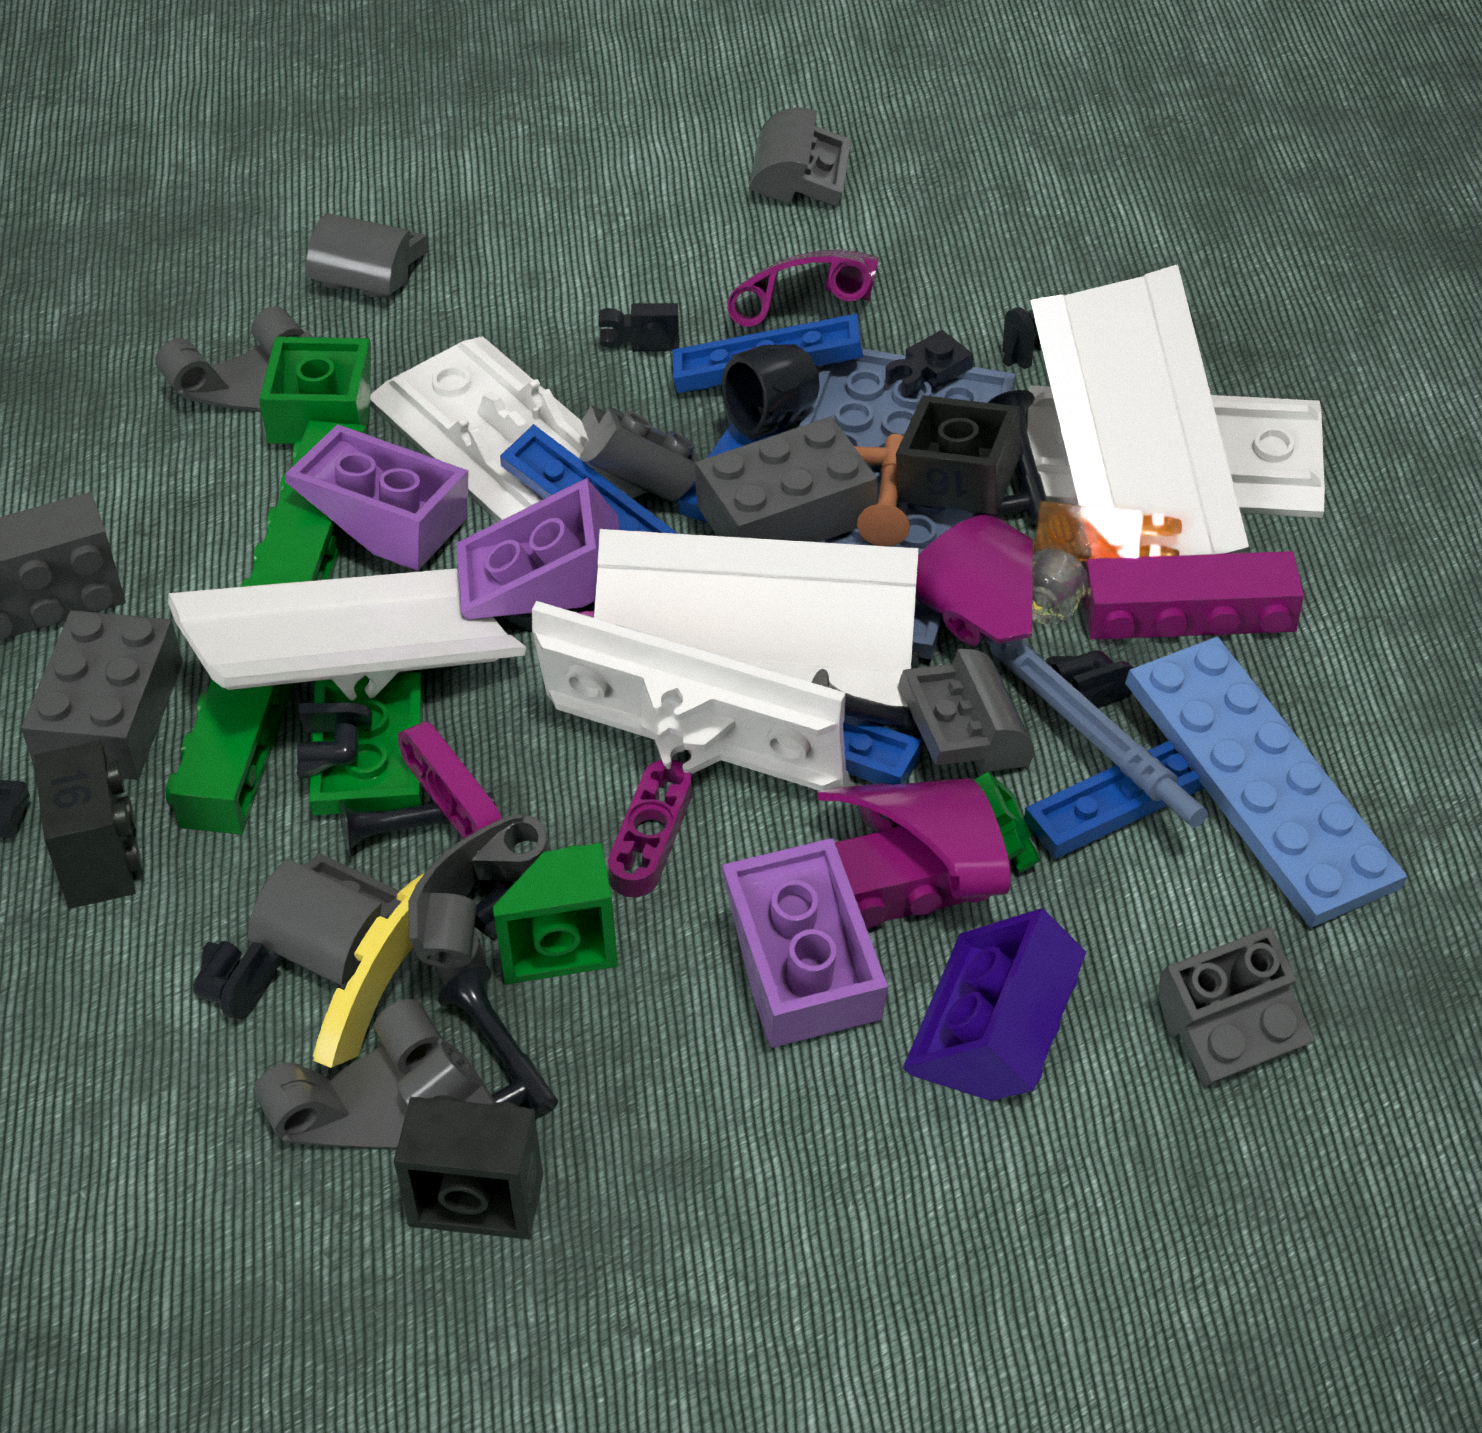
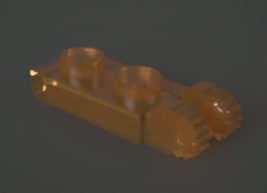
(1101, 532)

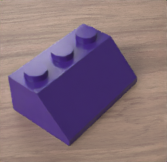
(997, 1007)

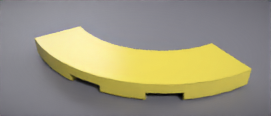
(352, 1008)

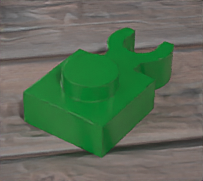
(1010, 821)

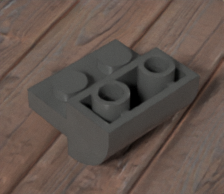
(799, 158)
(362, 254)
(638, 453)
(967, 713)
(319, 914)
(1234, 1006)

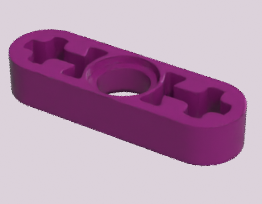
(446, 779)
(655, 847)

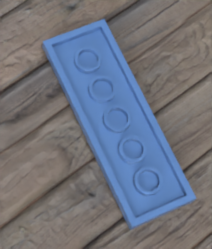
(1266, 782)

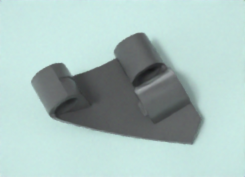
(232, 382)
(440, 911)
(370, 1097)

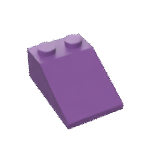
(383, 494)
(536, 555)
(804, 943)

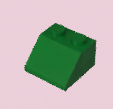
(315, 382)
(557, 917)

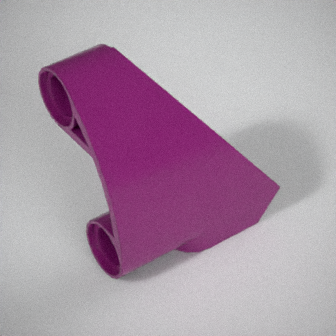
(848, 278)
(979, 580)
(947, 817)

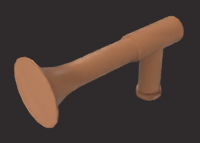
(884, 522)

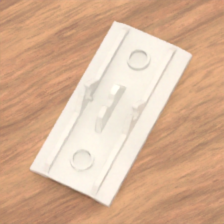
(471, 409)
(1140, 409)
(1268, 444)
(769, 603)
(336, 630)
(692, 699)

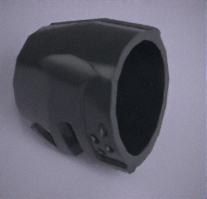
(769, 383)

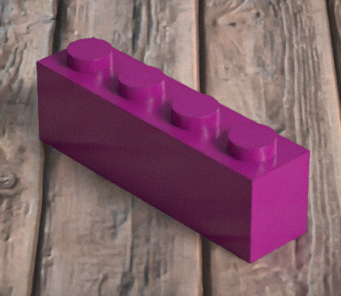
(1193, 595)
(895, 876)

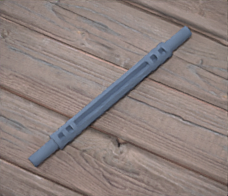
(1132, 758)

